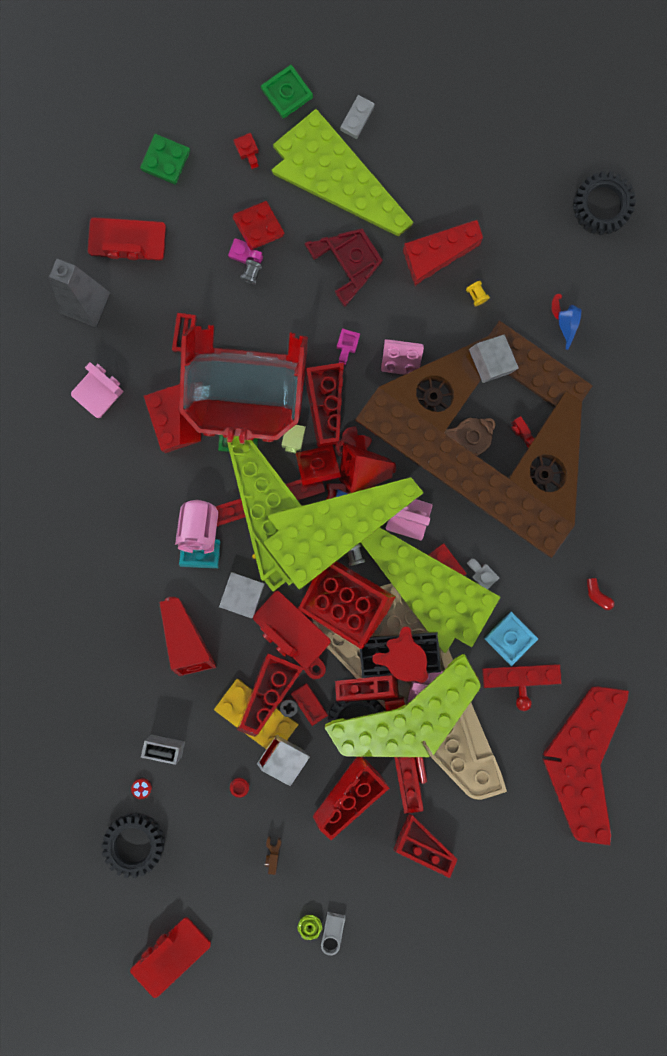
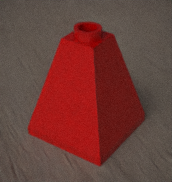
(363, 468)

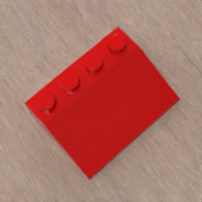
(346, 603)

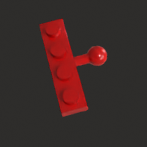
(521, 677)

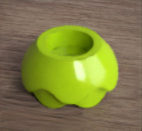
(309, 933)

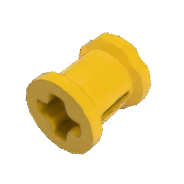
(477, 293)

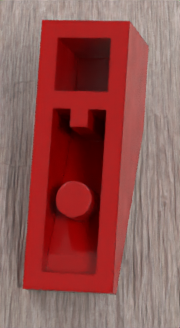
(367, 688)

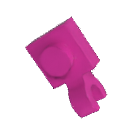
(241, 252)
(347, 343)

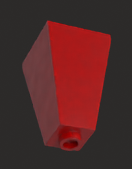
(184, 644)

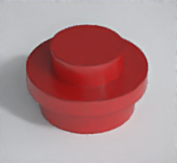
(239, 787)

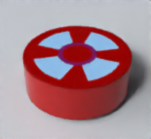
(141, 788)

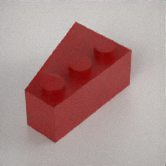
(422, 847)

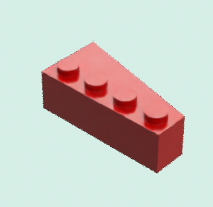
(350, 797)

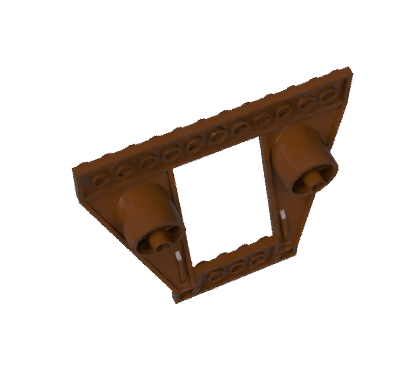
(515, 502)

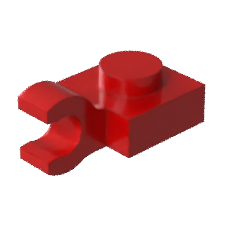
(247, 149)

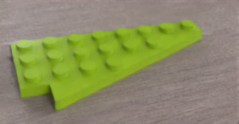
(327, 167)
(261, 496)

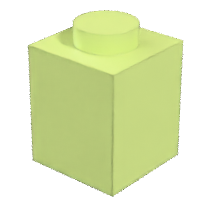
(294, 439)

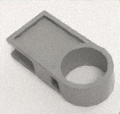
(333, 929)

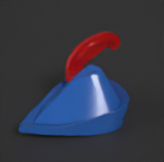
(568, 319)

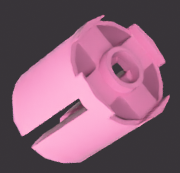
(197, 526)

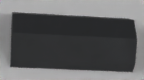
(427, 641)

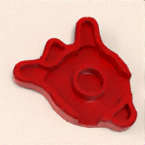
(405, 659)

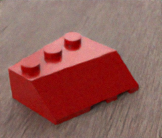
(169, 424)

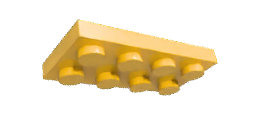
(233, 706)

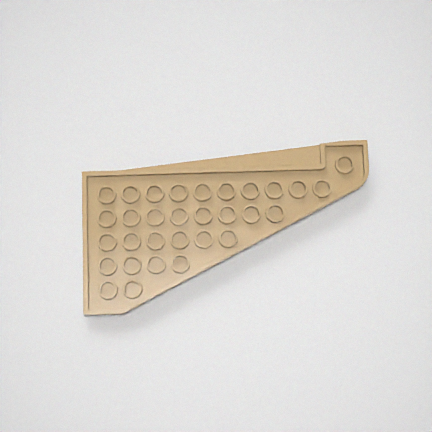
(465, 750)

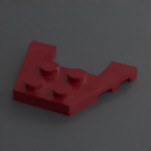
(354, 255)

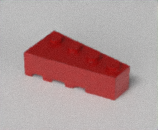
(440, 249)
(324, 395)
(270, 687)

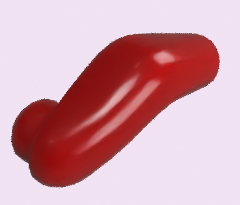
(597, 596)

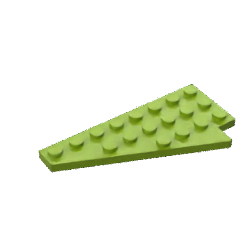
(323, 532)
(434, 592)

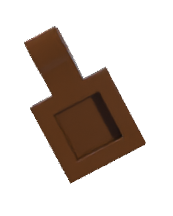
(272, 859)

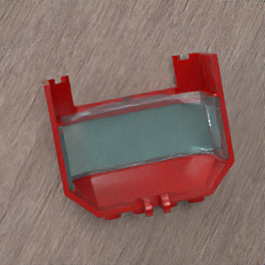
(240, 389)

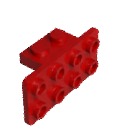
(126, 239)
(291, 630)
(170, 957)

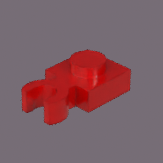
(521, 429)

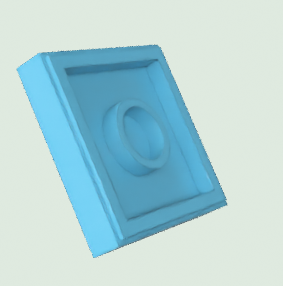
(510, 638)

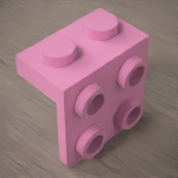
(97, 391)

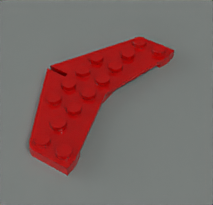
(581, 751)

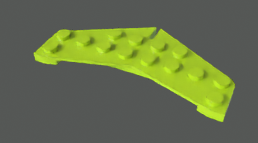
(424, 718)

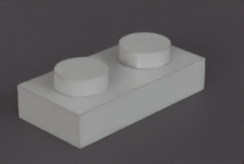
(357, 117)

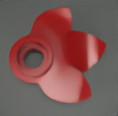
(350, 437)

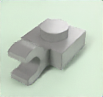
(483, 575)

